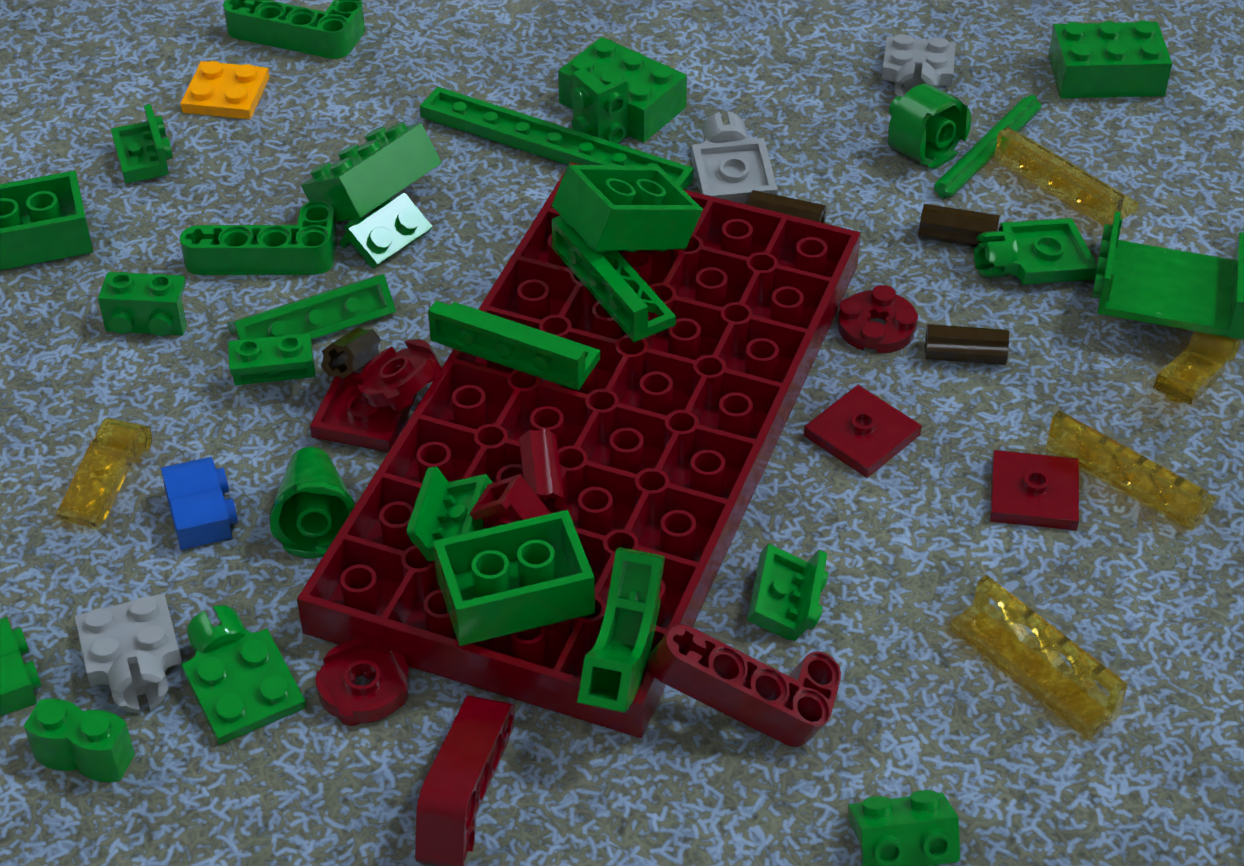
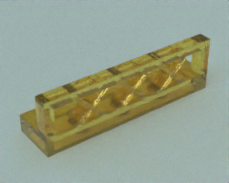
(1061, 178)
(1129, 472)
(1037, 662)

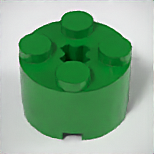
(928, 125)

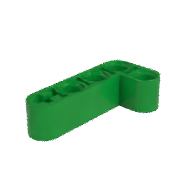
(297, 28)
(264, 249)

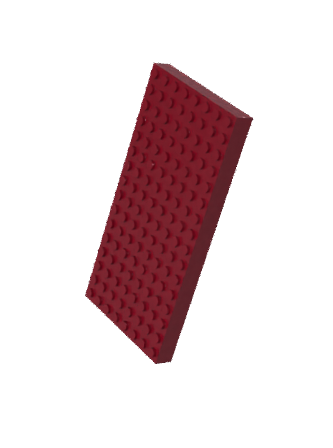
(649, 448)

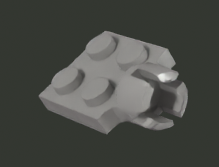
(917, 62)
(731, 161)
(130, 649)

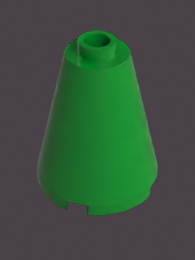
(310, 504)

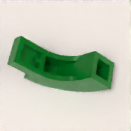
(622, 649)

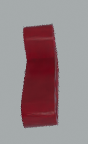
(745, 689)
(460, 781)

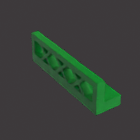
(611, 286)
(320, 312)
(512, 344)

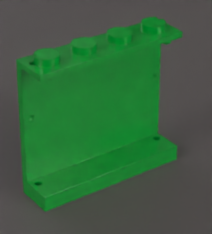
(1170, 285)

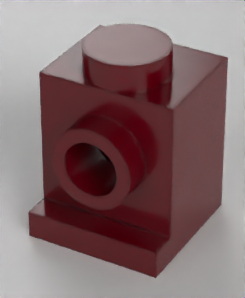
(508, 502)

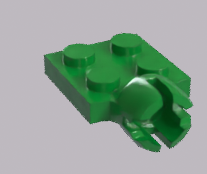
(1035, 252)
(238, 676)

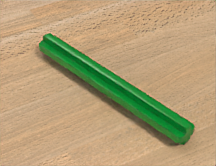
(985, 148)

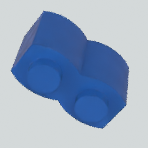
(198, 502)

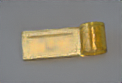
(1196, 367)
(103, 472)

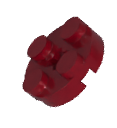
(879, 303)
(396, 376)
(368, 702)

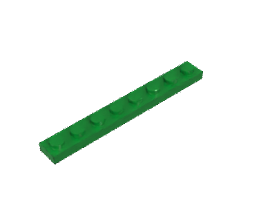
(538, 135)

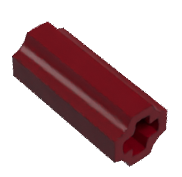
(542, 467)

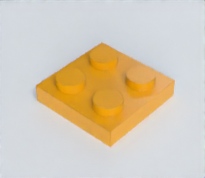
(225, 90)

